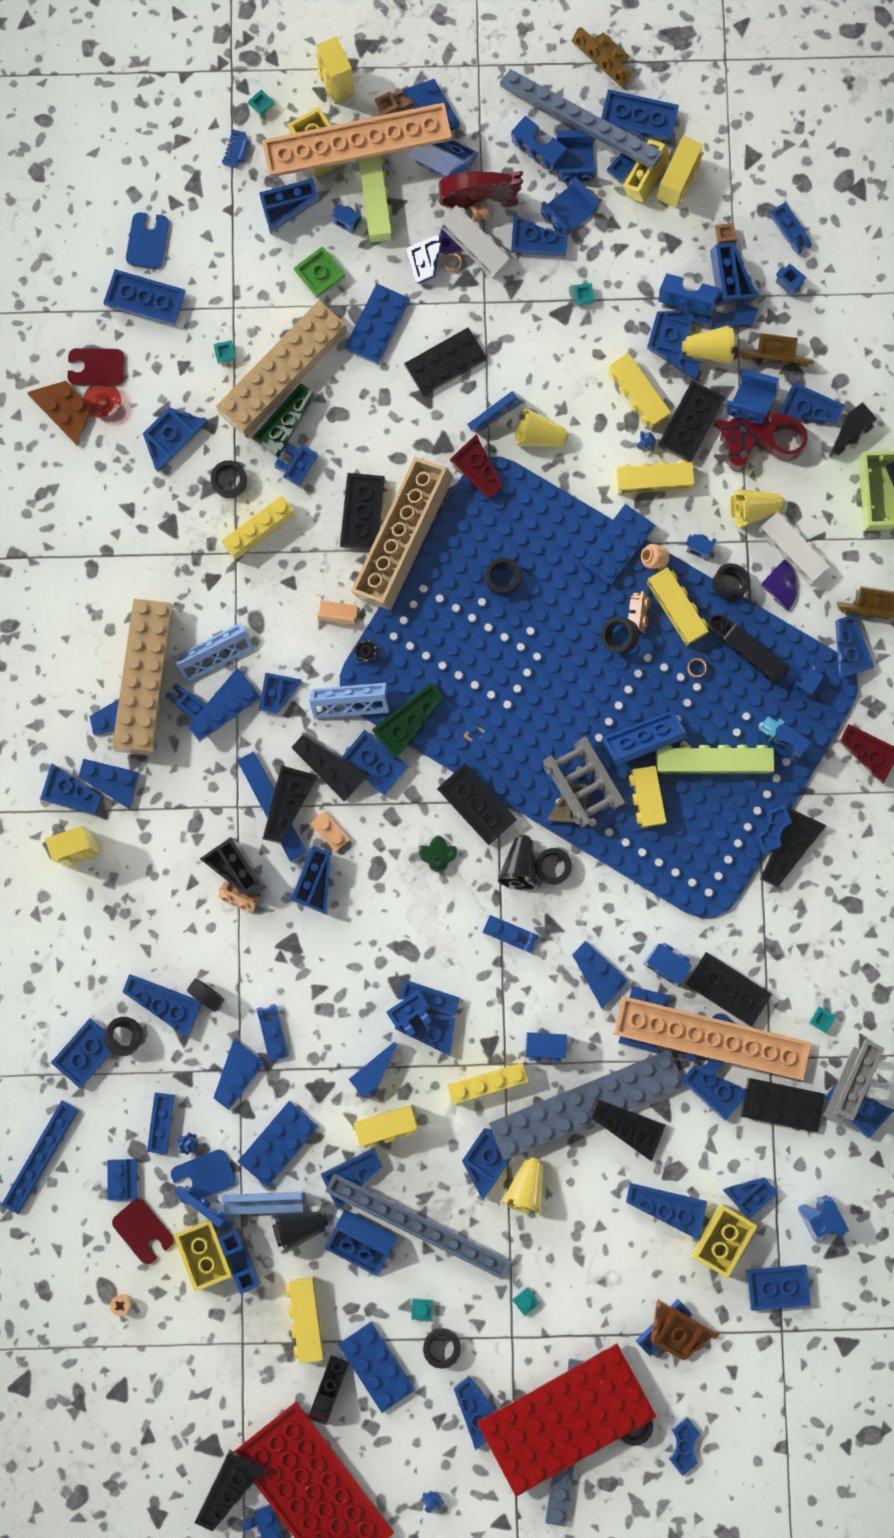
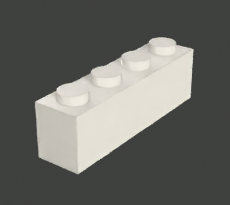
(474, 241)
(794, 548)

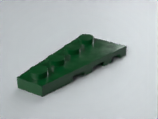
(282, 423)
(404, 723)

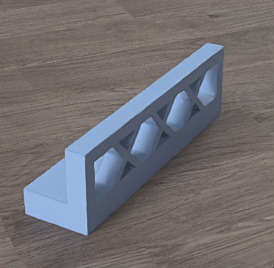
(209, 648)
(348, 696)
(263, 1203)

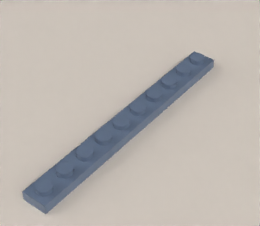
(581, 119)
(418, 1226)

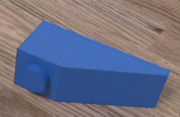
(371, 1074)

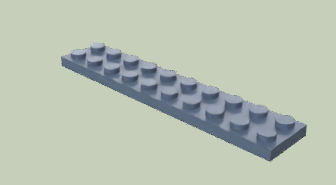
(571, 1109)

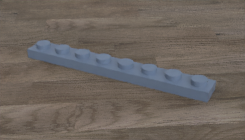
(560, 1486)

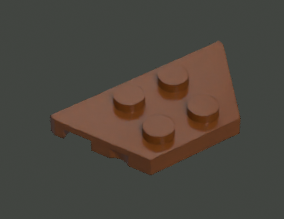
(63, 407)
(678, 1332)

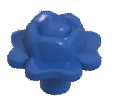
(646, 440)
(187, 1143)
(432, 1501)

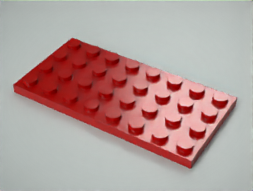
(566, 1419)
(310, 1482)

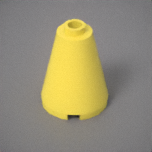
(711, 345)
(539, 431)
(754, 506)
(526, 1188)

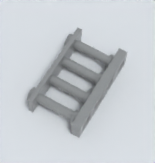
(592, 766)
(853, 1082)

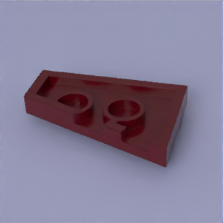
(476, 467)
(870, 751)

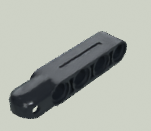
(748, 648)

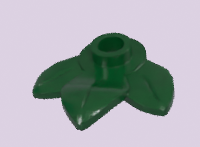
(437, 851)

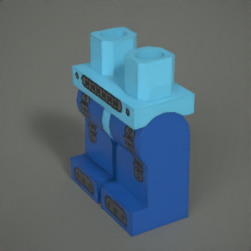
(784, 737)

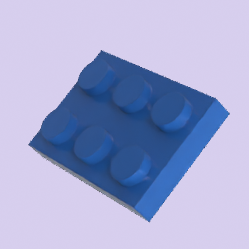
(375, 759)
(651, 997)
(83, 1053)
(778, 1287)

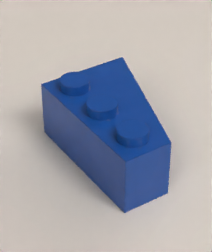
(287, 202)
(731, 275)
(313, 881)

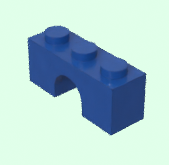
(549, 154)
(700, 301)
(240, 1260)

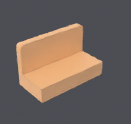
(337, 613)

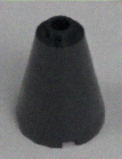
(519, 865)
(297, 1228)

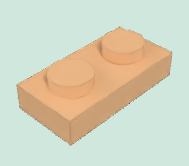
(330, 831)

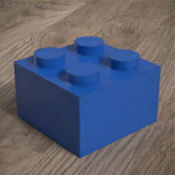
(667, 963)
(545, 1045)

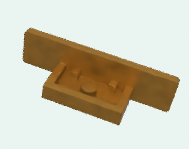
(605, 54)
(776, 348)
(871, 602)

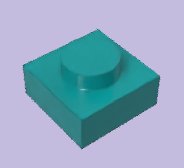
(261, 102)
(583, 294)
(224, 352)
(822, 1019)
(525, 1301)
(421, 1309)

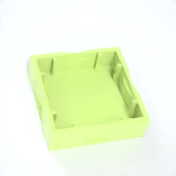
(876, 490)

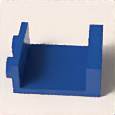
(580, 156)
(570, 207)
(753, 396)

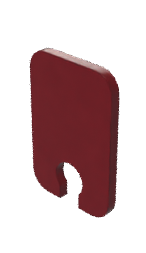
(99, 366)
(140, 1225)

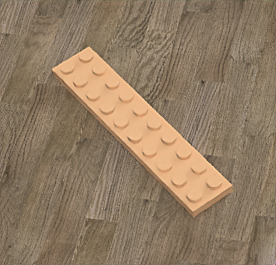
(357, 140)
(712, 1038)

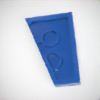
(810, 405)
(496, 411)
(110, 780)
(599, 973)
(715, 1092)
(869, 1115)
(357, 1169)

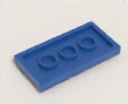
(640, 115)
(144, 297)
(377, 324)
(617, 544)
(644, 737)
(278, 1143)
(376, 1367)

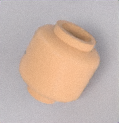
(655, 557)

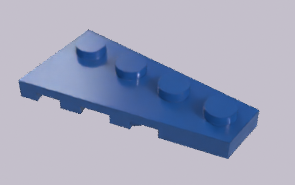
(226, 704)
(169, 1005)
(671, 1208)

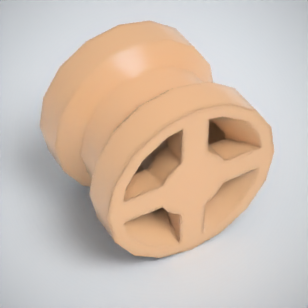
(479, 212)
(124, 1301)

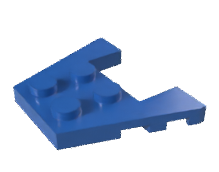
(667, 336)

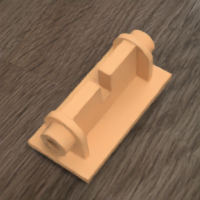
(640, 605)
(230, 894)

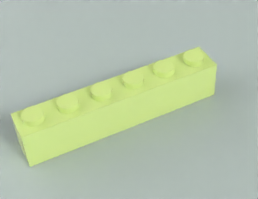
(376, 198)
(715, 760)

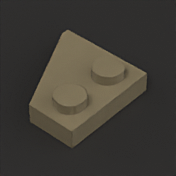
(562, 812)

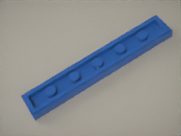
(264, 793)
(40, 1157)

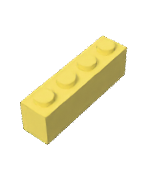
(639, 391)
(654, 478)
(258, 528)
(677, 606)
(487, 1083)
(306, 1320)

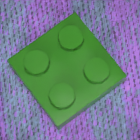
(319, 272)

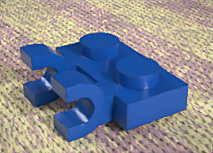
(300, 465)
(408, 1009)
(267, 1522)

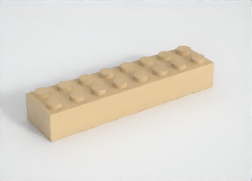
(281, 368)
(402, 533)
(142, 677)

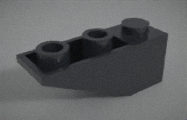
(855, 423)
(328, 1390)

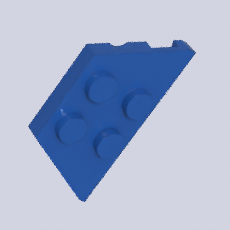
(170, 434)
(484, 1162)

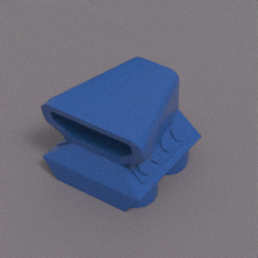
(823, 1219)

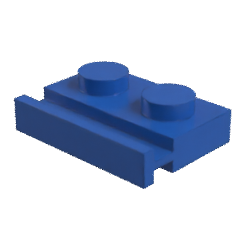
(122, 1179)

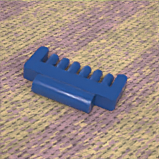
(241, 148)

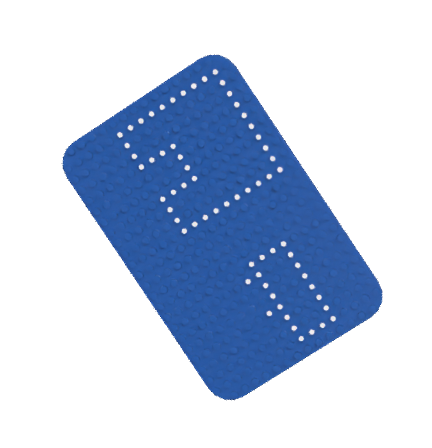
(542, 680)

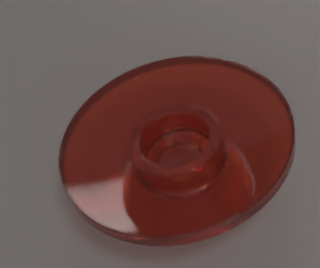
(98, 393)

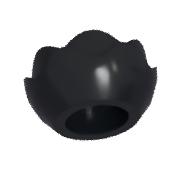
(367, 645)

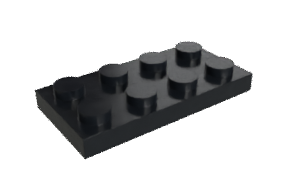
(445, 361)
(691, 421)
(362, 510)
(477, 804)
(728, 989)
(782, 1105)

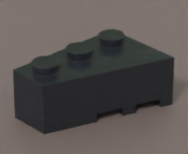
(235, 867)

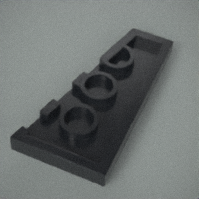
(335, 771)
(289, 795)
(794, 843)
(632, 1128)
(230, 1484)

